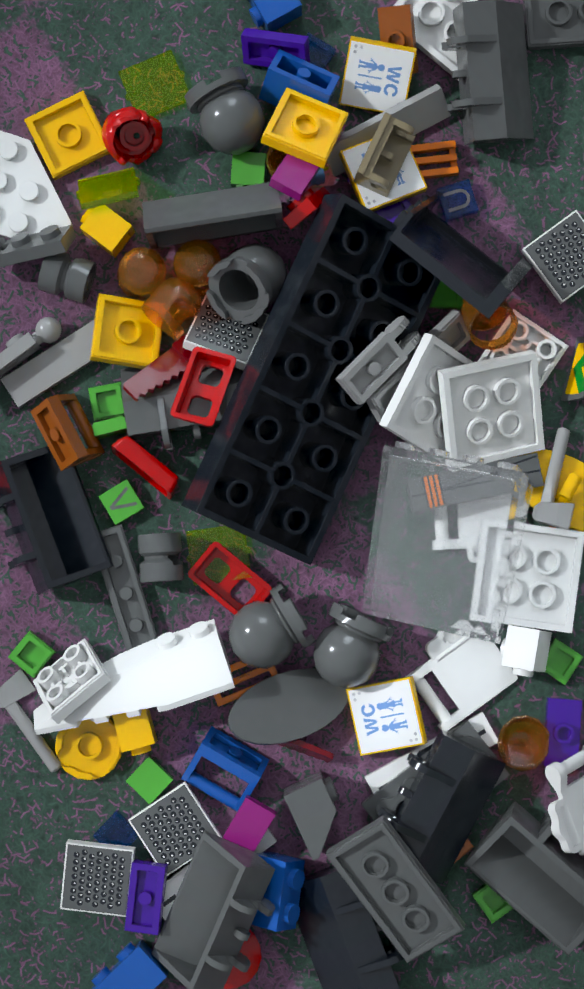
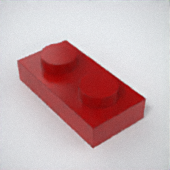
(305, 207)

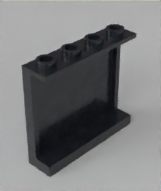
(454, 257)

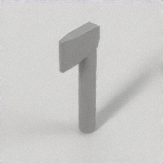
(546, 511)
(10, 692)

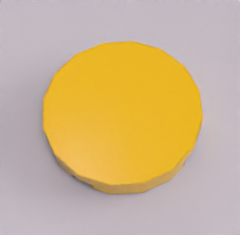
(91, 739)

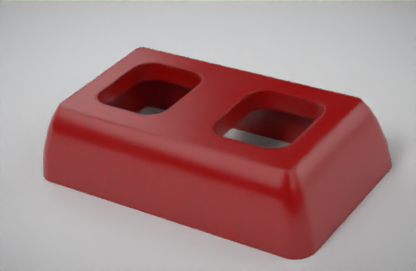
(191, 387)
(146, 465)
(222, 590)

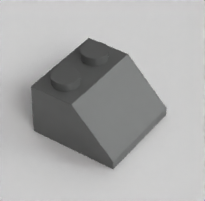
(313, 809)

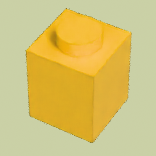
(106, 229)
(135, 732)

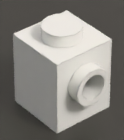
(525, 650)

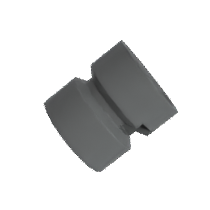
(71, 277)
(160, 557)

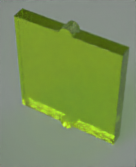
(155, 84)
(108, 188)
(233, 541)

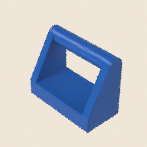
(232, 757)

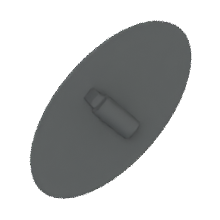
(286, 708)

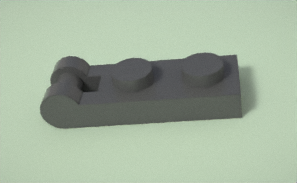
(28, 247)

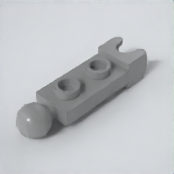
(21, 347)

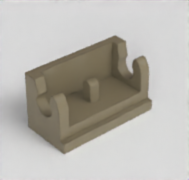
(385, 155)

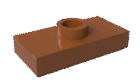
(398, 27)

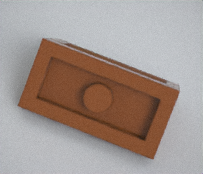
(61, 433)

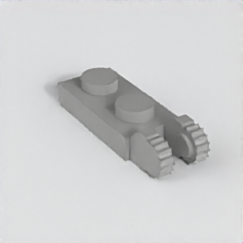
(378, 361)

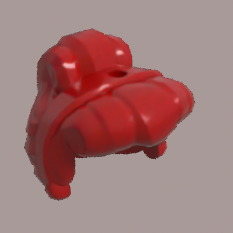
(119, 132)

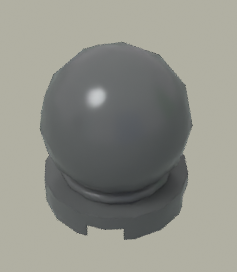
(229, 115)
(246, 282)
(266, 631)
(349, 648)

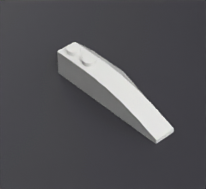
(155, 674)

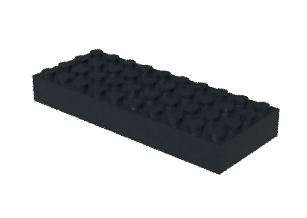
(290, 424)

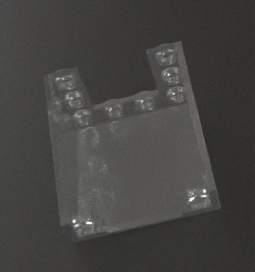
(445, 541)

